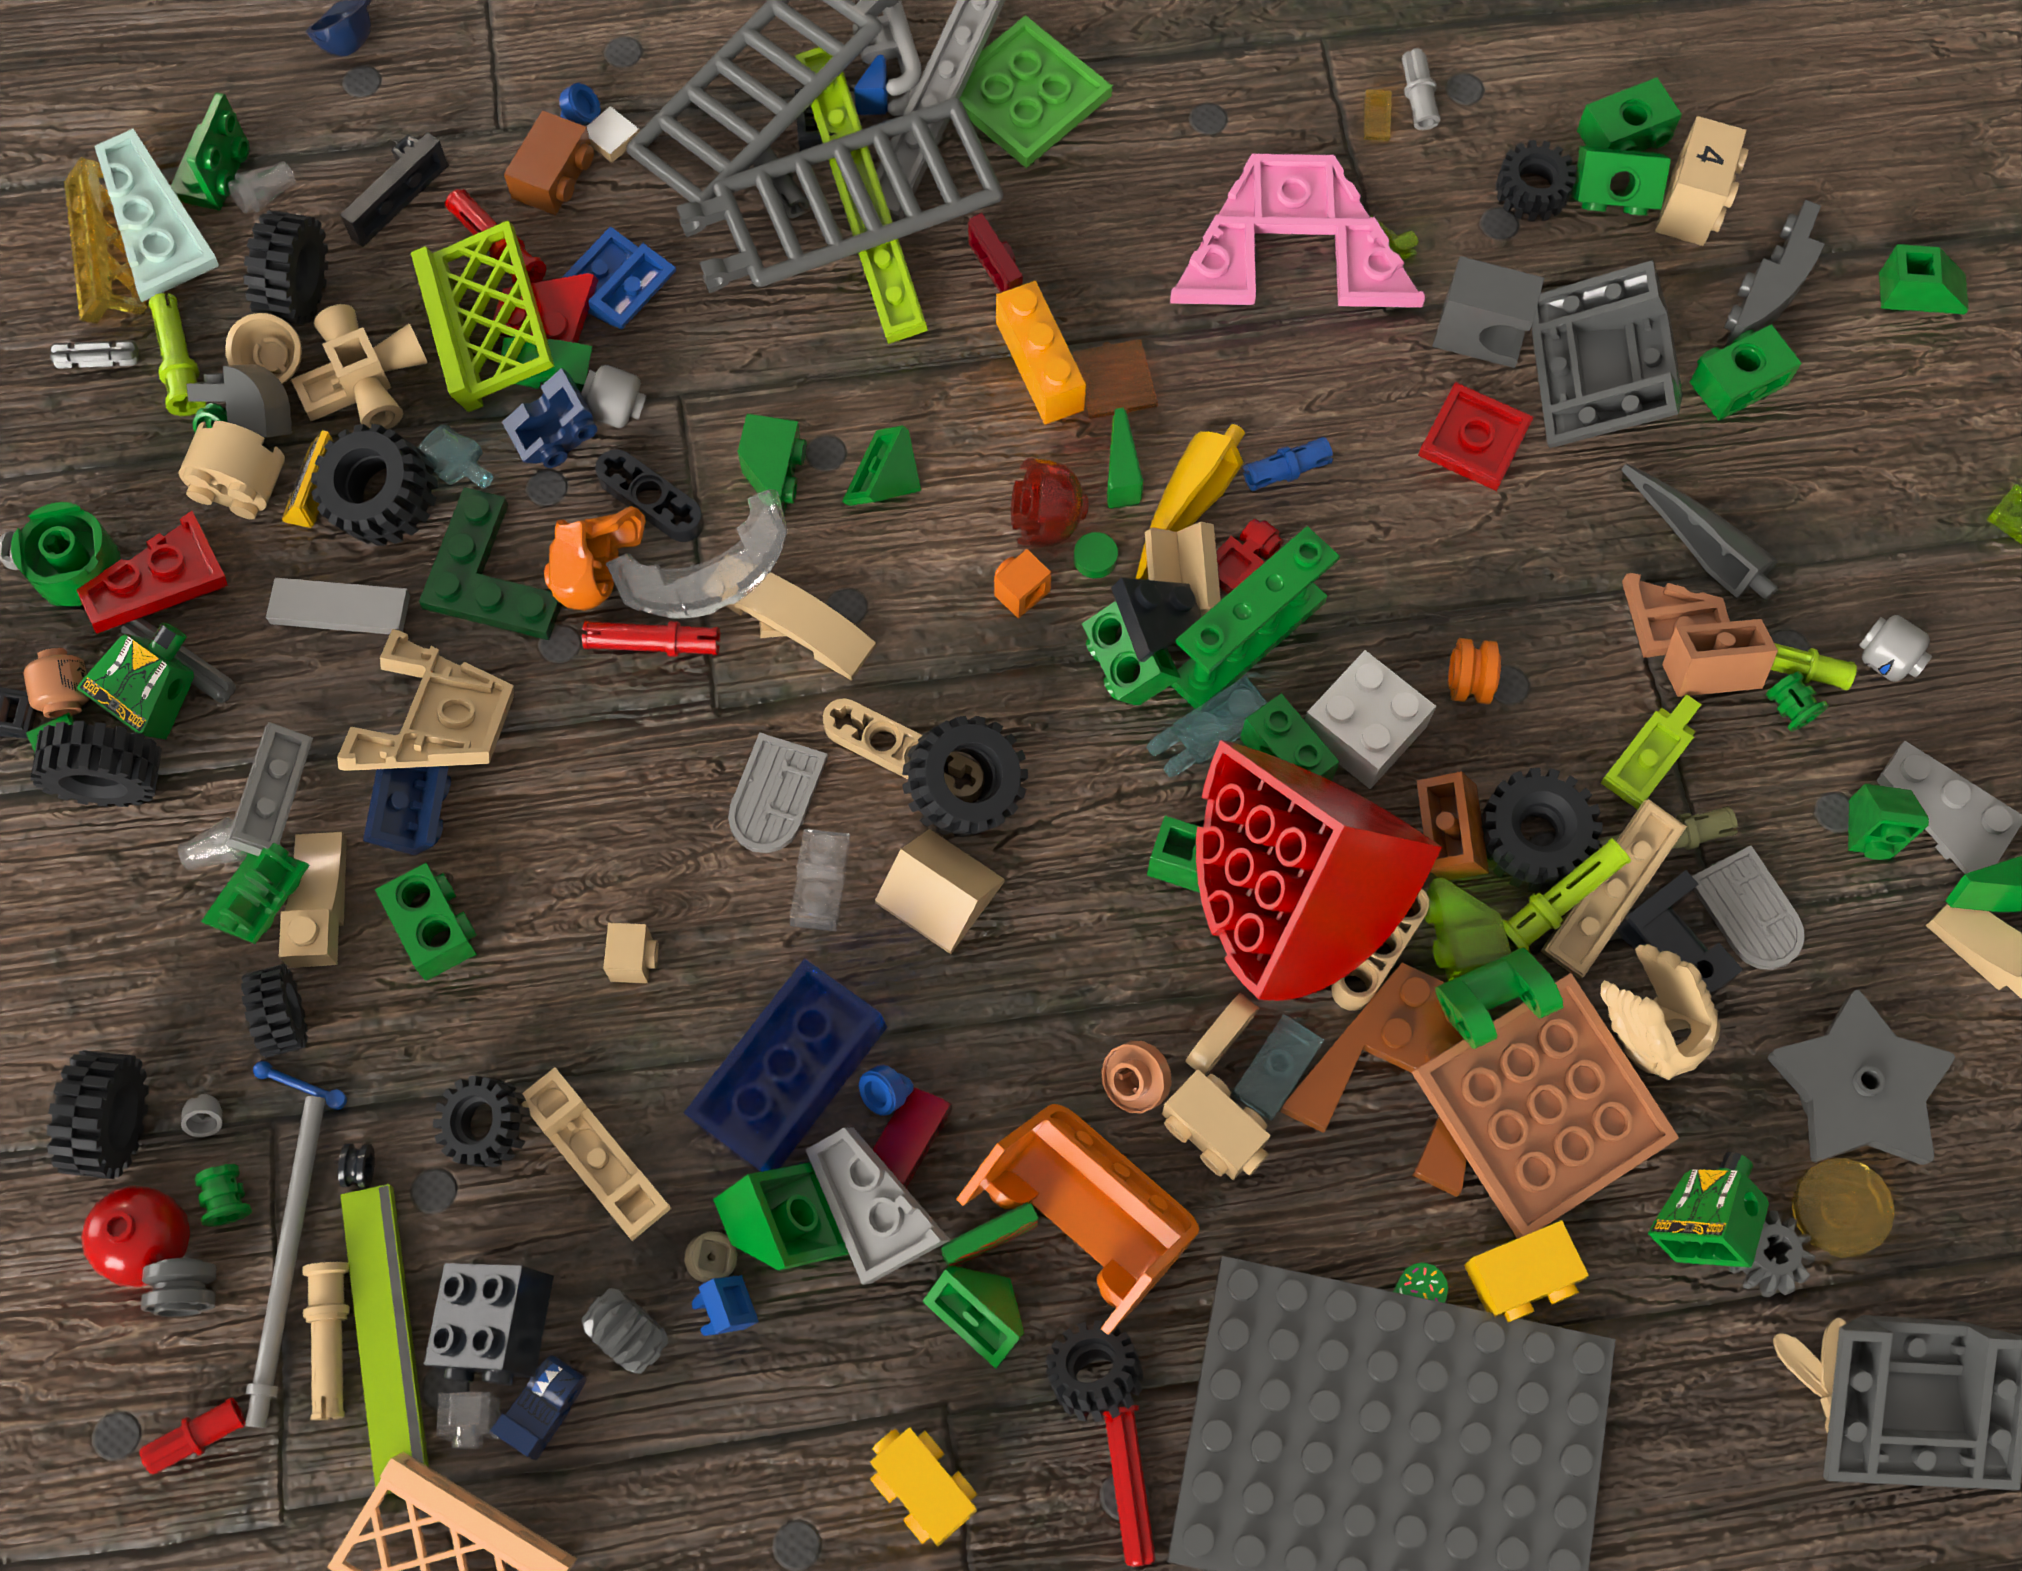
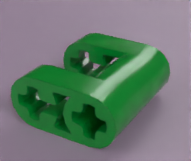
(1471, 995)

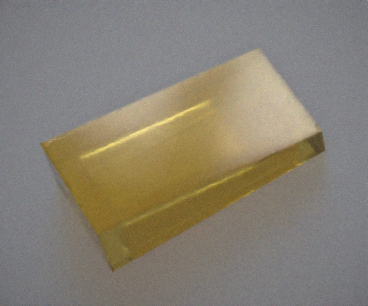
(1377, 115)

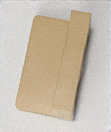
(1186, 558)

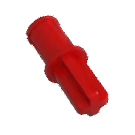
(192, 1436)

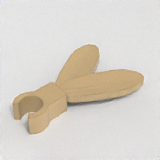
(1804, 1365)

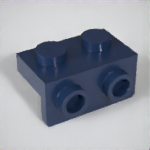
(407, 808)

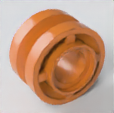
(1474, 671)

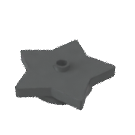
(1840, 1108)

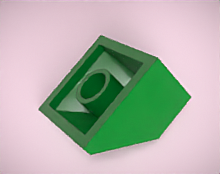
(781, 1217)

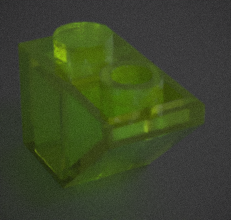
(1465, 929)

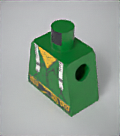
(142, 681)
(1713, 1216)

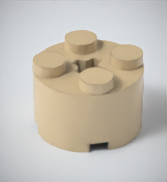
(231, 468)

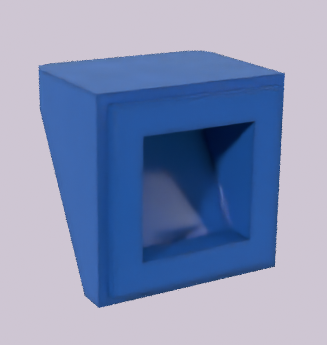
(871, 91)

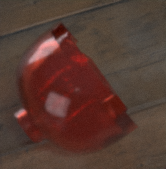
(1047, 503)

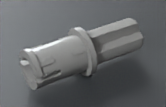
(1420, 89)

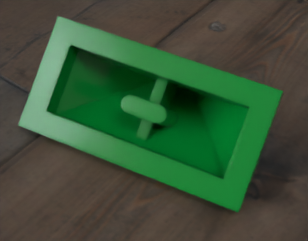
(886, 469)
(979, 1310)

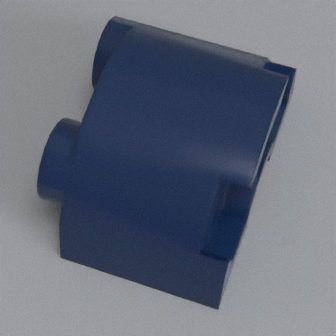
(551, 424)

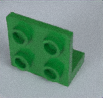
(211, 157)

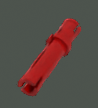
(657, 638)

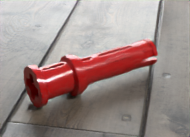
(478, 220)

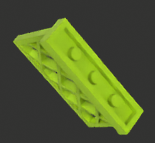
(453, 334)

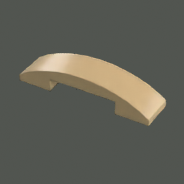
(810, 623)
(594, 1154)

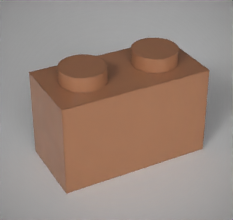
(1719, 657)

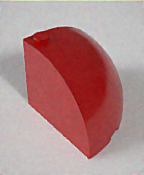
(1300, 872)

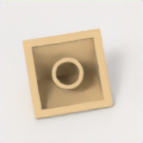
(937, 889)

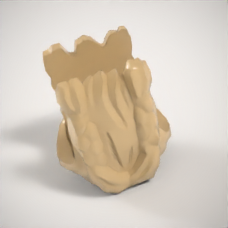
(1647, 1024)

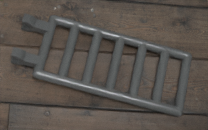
(862, 14)
(724, 206)

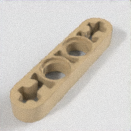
(896, 756)

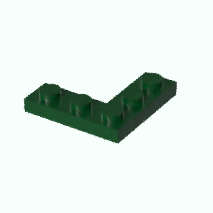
(457, 581)

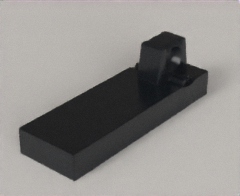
(415, 168)

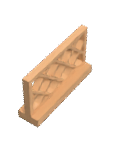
(456, 1509)

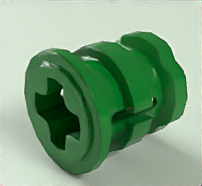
(1804, 695)
(221, 1195)

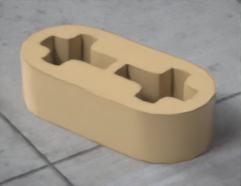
(1222, 1034)

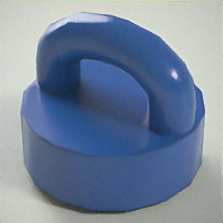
(579, 104)
(884, 1089)

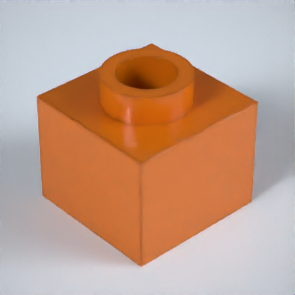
(1021, 582)

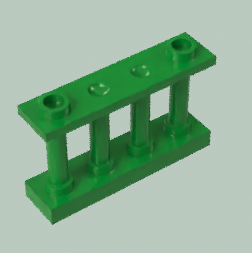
(1253, 618)

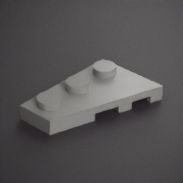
(1962, 817)
(871, 1206)

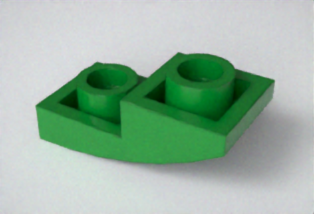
(566, 355)

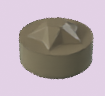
(710, 1256)

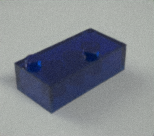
(786, 1068)

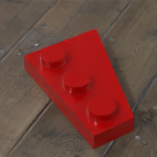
(159, 577)

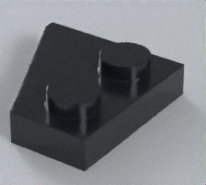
(1155, 612)

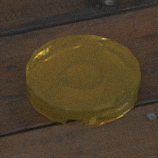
(1843, 1207)

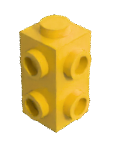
(911, 1471)

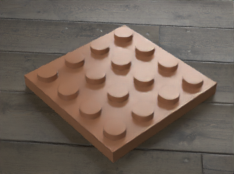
(1546, 1109)

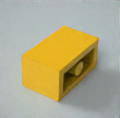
(1527, 1271)

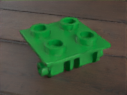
(256, 893)

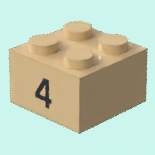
(1703, 181)

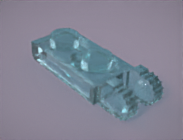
(1208, 724)

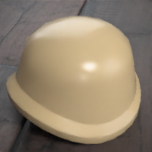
(265, 342)

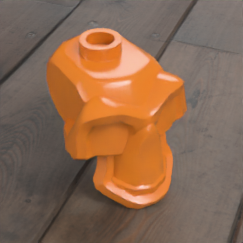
(580, 553)

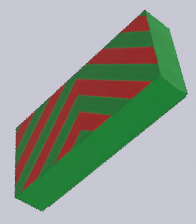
(990, 1235)

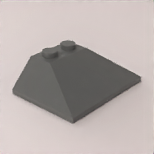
(1605, 355)
(1926, 1404)

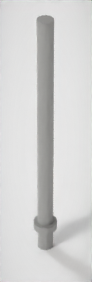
(263, 1383)

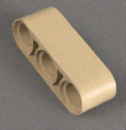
(1378, 966)

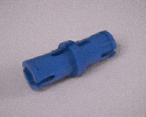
(1287, 463)

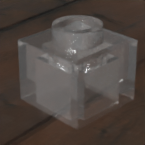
(467, 1418)

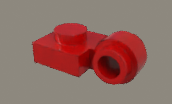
(1240, 560)

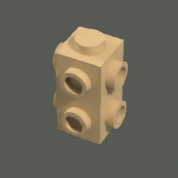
(1217, 1126)

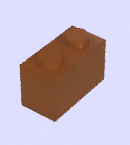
(549, 163)
(1454, 822)

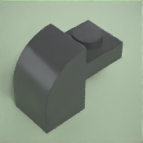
(251, 395)

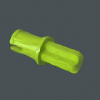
(1814, 666)

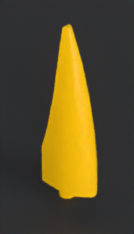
(1197, 482)

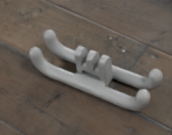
(895, 42)

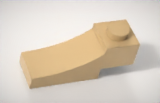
(317, 906)
(1984, 943)

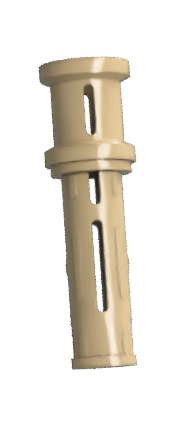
(326, 1313)

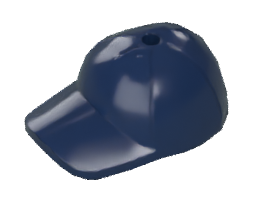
(342, 27)

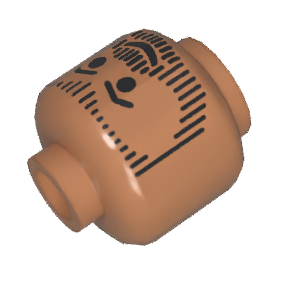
(53, 683)

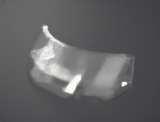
(714, 583)

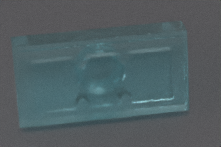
(1277, 1067)

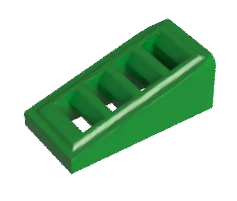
(1124, 476)

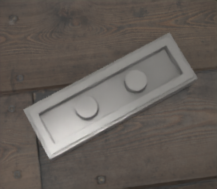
(337, 606)
(269, 789)

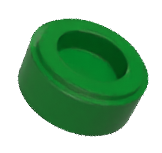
(1095, 555)

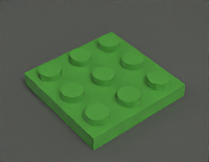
(1030, 91)

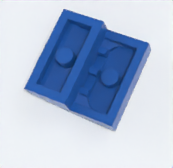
(625, 276)

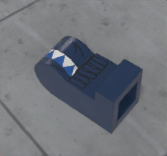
(540, 1407)

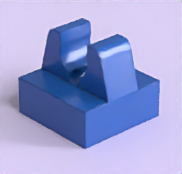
(726, 1305)

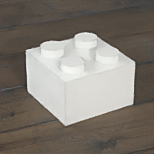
(1369, 718)

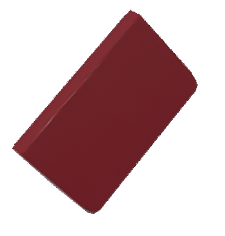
(912, 1133)

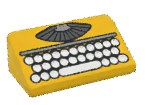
(301, 507)

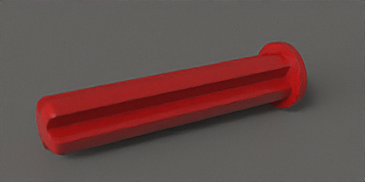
(1130, 1487)

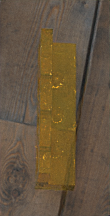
(88, 233)

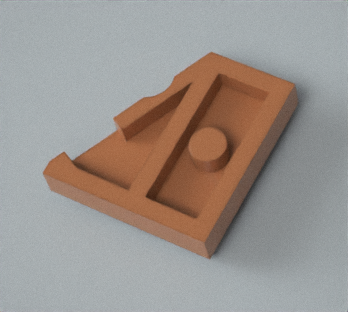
(1661, 609)

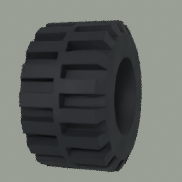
(349, 467)
(999, 766)

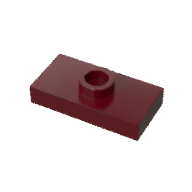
(993, 254)

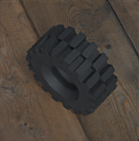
(286, 266)
(96, 764)
(1556, 803)
(97, 1114)

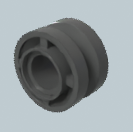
(178, 1287)

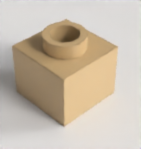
(630, 953)

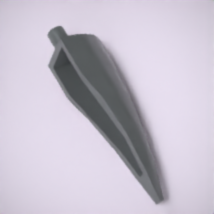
(1716, 544)

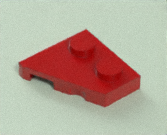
(561, 306)

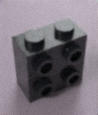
(489, 1322)

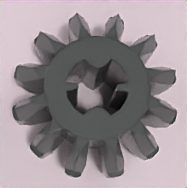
(1788, 1265)
(624, 1331)

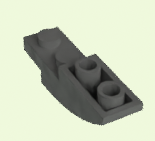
(1779, 278)

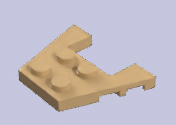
(450, 719)

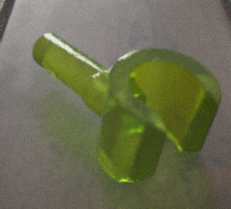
(1402, 243)

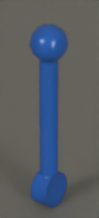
(334, 1099)

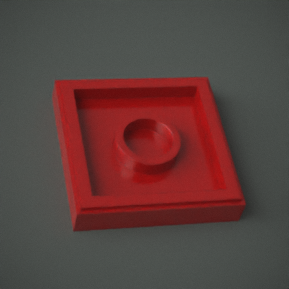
(1475, 436)

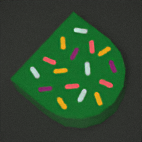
(1423, 1281)

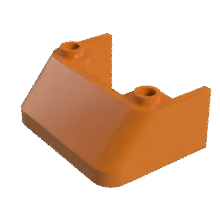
(1093, 1199)

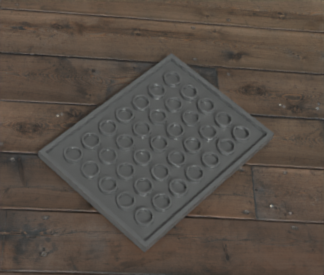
(1387, 1433)

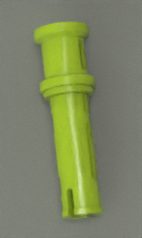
(176, 367)
(1547, 909)

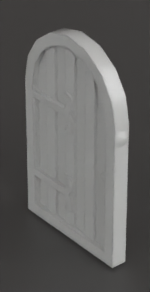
(774, 793)
(1751, 910)

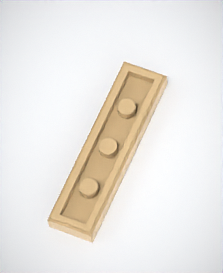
(1596, 917)

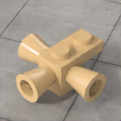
(356, 369)

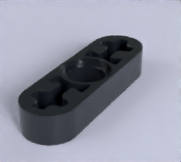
(641, 478)

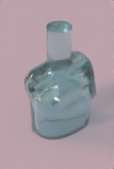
(455, 456)

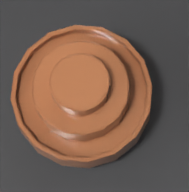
(1136, 1076)

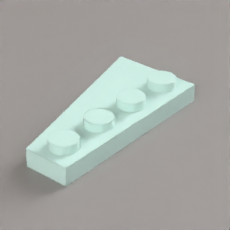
(153, 224)

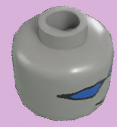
(1896, 648)

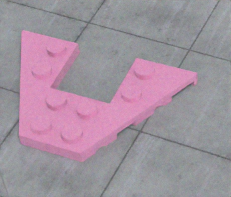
(1295, 198)

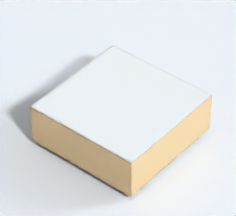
(611, 134)

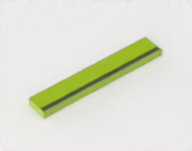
(383, 1327)

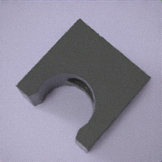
(1488, 311)

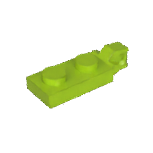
(1652, 753)

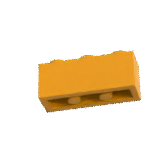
(1040, 352)

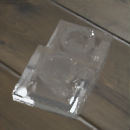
(820, 880)

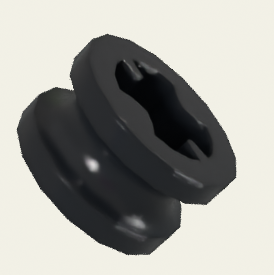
(356, 1165)

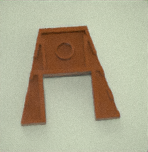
(1403, 1028)

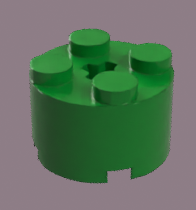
(62, 551)

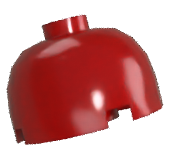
(132, 1231)

